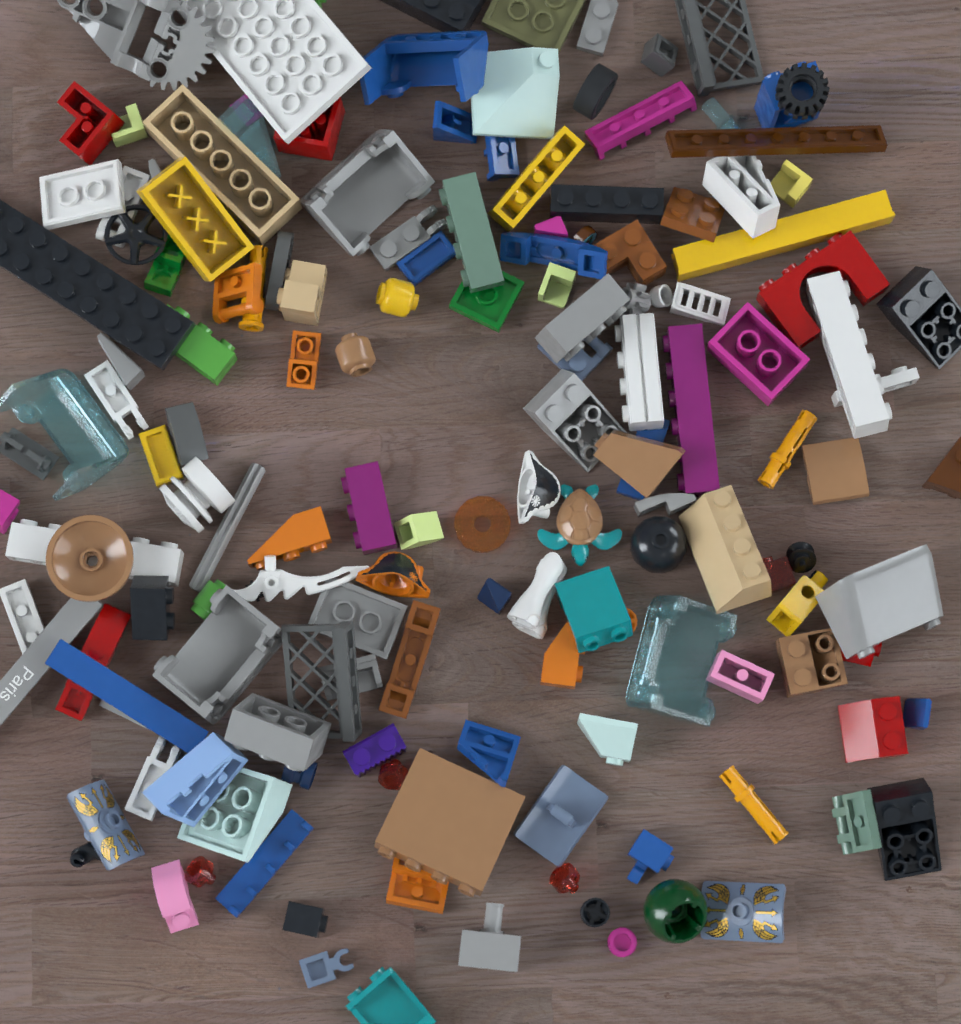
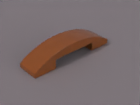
(410, 659)

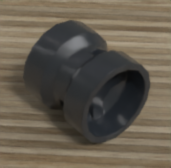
(596, 909)

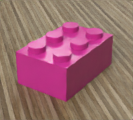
(757, 354)

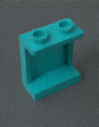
(594, 609)
(388, 1002)

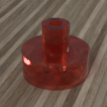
(392, 775)
(200, 872)
(565, 878)

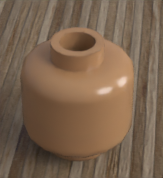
(355, 355)

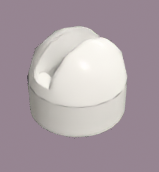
(661, 296)

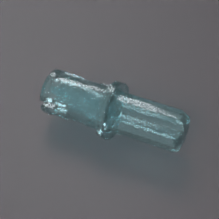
(719, 115)

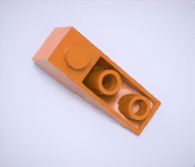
(298, 534)
(561, 661)

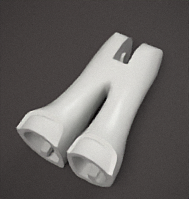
(532, 608)

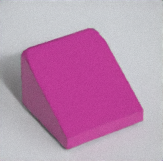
(552, 227)

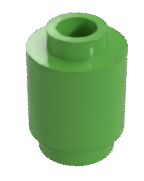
(202, 600)

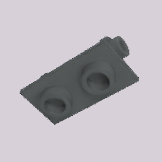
(27, 453)

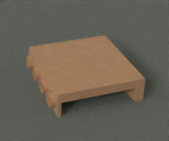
(449, 823)

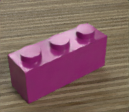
(369, 508)

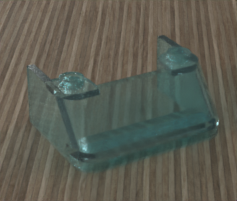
(72, 422)

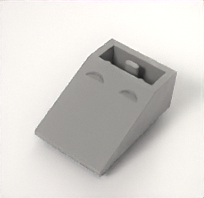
(572, 417)

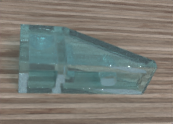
(250, 128)

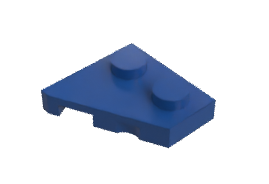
(489, 749)

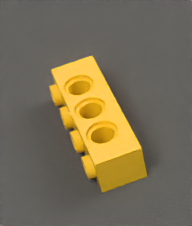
(536, 178)

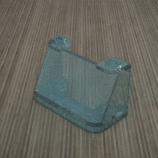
(676, 657)

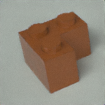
(636, 251)

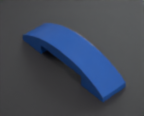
(565, 252)

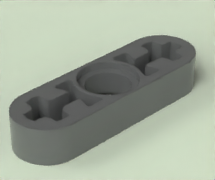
(280, 262)

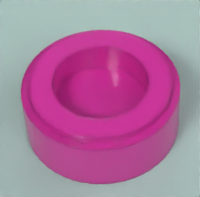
(622, 942)

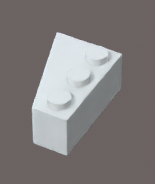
(743, 192)

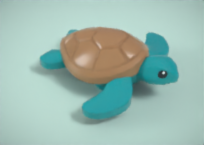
(579, 524)

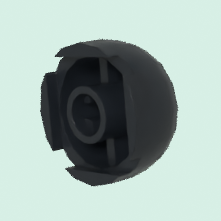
(658, 544)

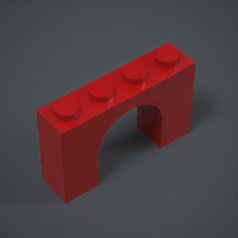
(782, 297)

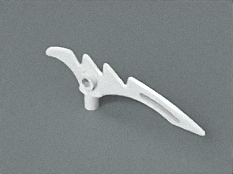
(274, 580)

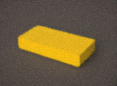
(161, 455)

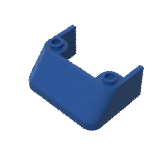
(426, 60)

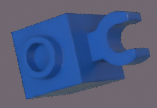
(649, 853)

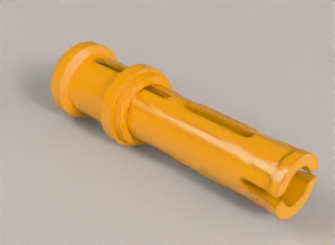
(250, 322)

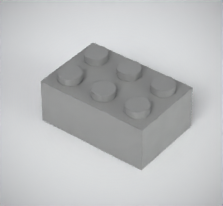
(583, 319)
(277, 732)

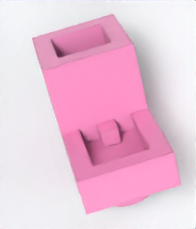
(174, 896)

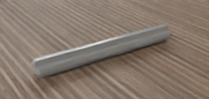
(227, 527)

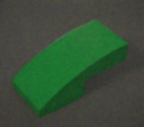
(165, 269)

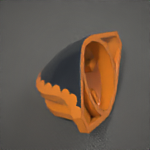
(395, 576)

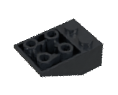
(925, 315)
(906, 829)

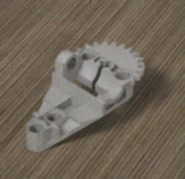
(117, 27)

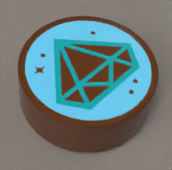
(586, 234)

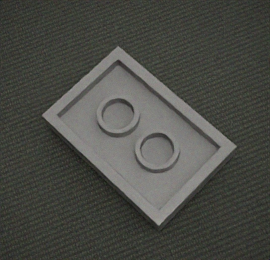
(373, 615)

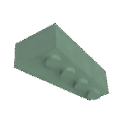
(472, 232)

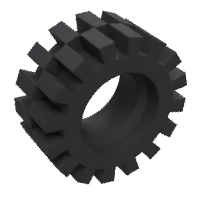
(802, 74)

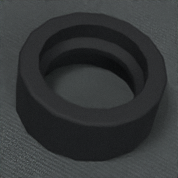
(595, 91)

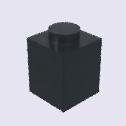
(305, 919)

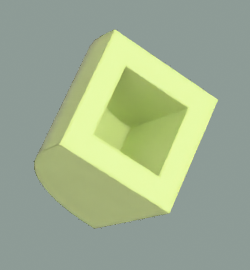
(418, 530)

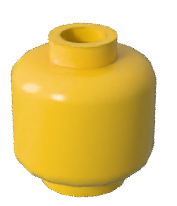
(397, 297)

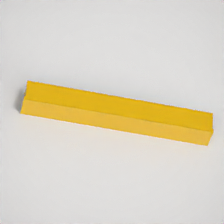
(788, 235)

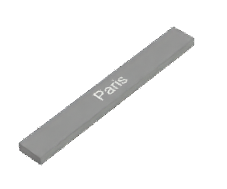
(31, 665)

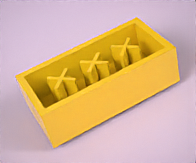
(195, 219)

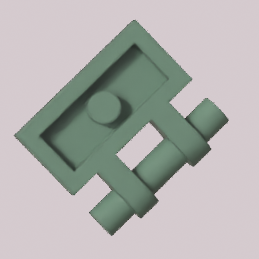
(856, 822)

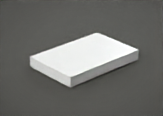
(82, 194)

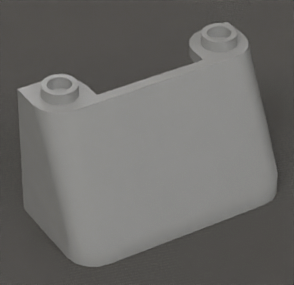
(366, 190)
(883, 602)
(220, 656)

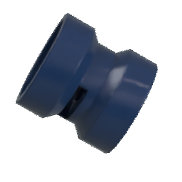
(304, 778)

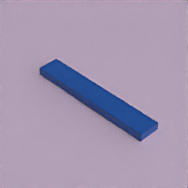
(125, 696)

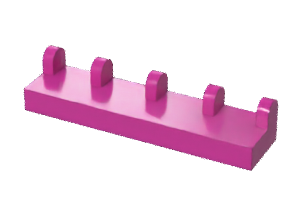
(640, 118)

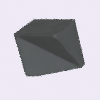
(659, 55)

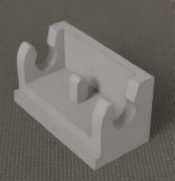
(368, 676)

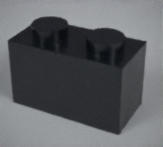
(151, 607)

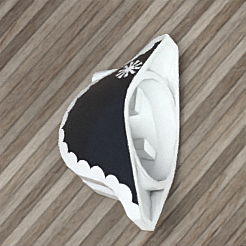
(536, 489)

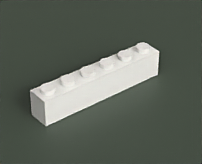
(847, 354)
(30, 542)

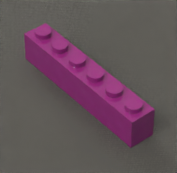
(692, 408)

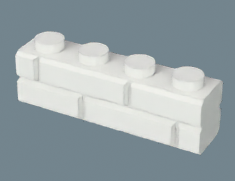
(641, 372)

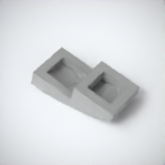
(672, 502)

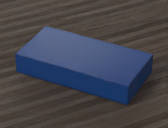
(426, 258)

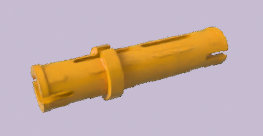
(781, 458)
(749, 799)

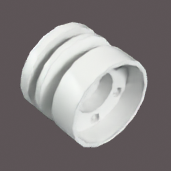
(196, 495)

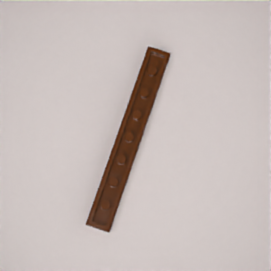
(775, 141)

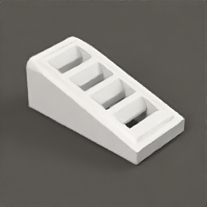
(687, 311)

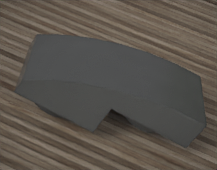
(187, 432)

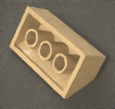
(725, 550)

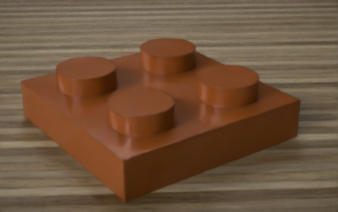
(693, 214)

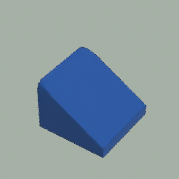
(917, 713)

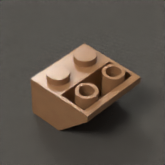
(810, 662)

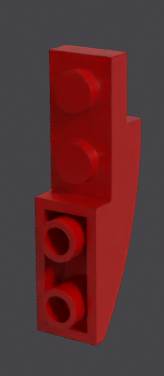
(101, 647)

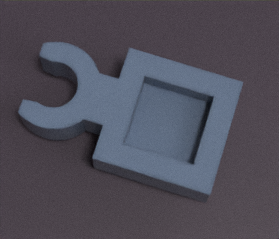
(320, 967)

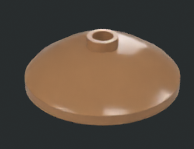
(78, 542)

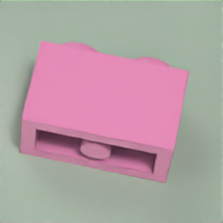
(740, 677)

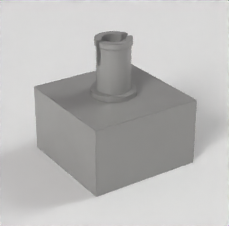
(490, 945)

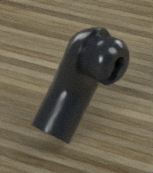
(83, 855)

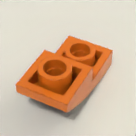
(304, 360)

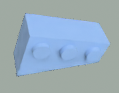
(196, 780)

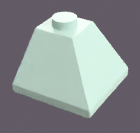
(609, 737)

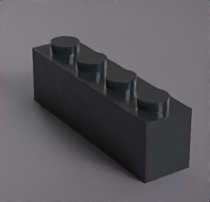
(607, 204)

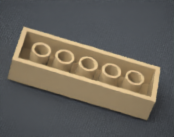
(226, 165)

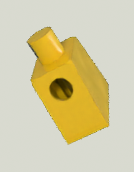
(797, 603)

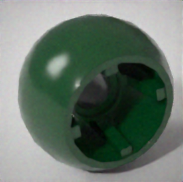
(675, 911)

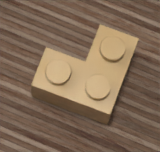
(302, 292)

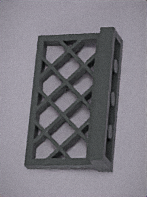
(698, 51)
(345, 675)

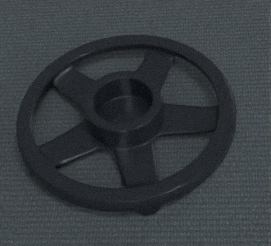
(135, 235)

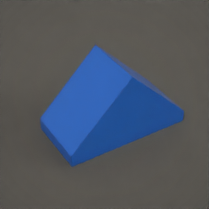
(452, 124)

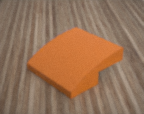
(415, 889)

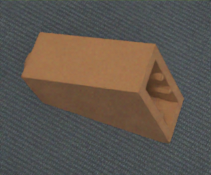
(637, 459)

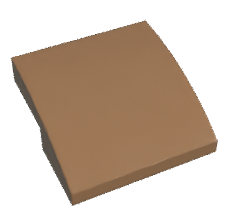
(835, 471)

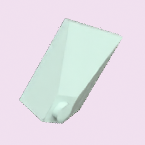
(518, 94)
(240, 815)

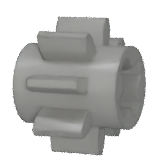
(639, 299)

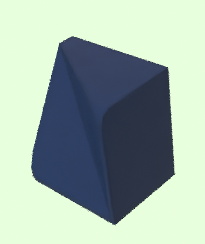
(494, 596)

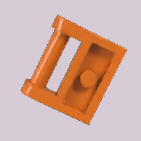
(235, 284)

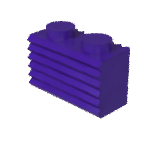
(375, 750)

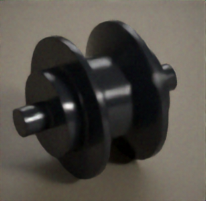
(801, 557)

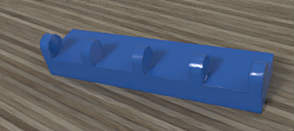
(501, 157)
(264, 863)

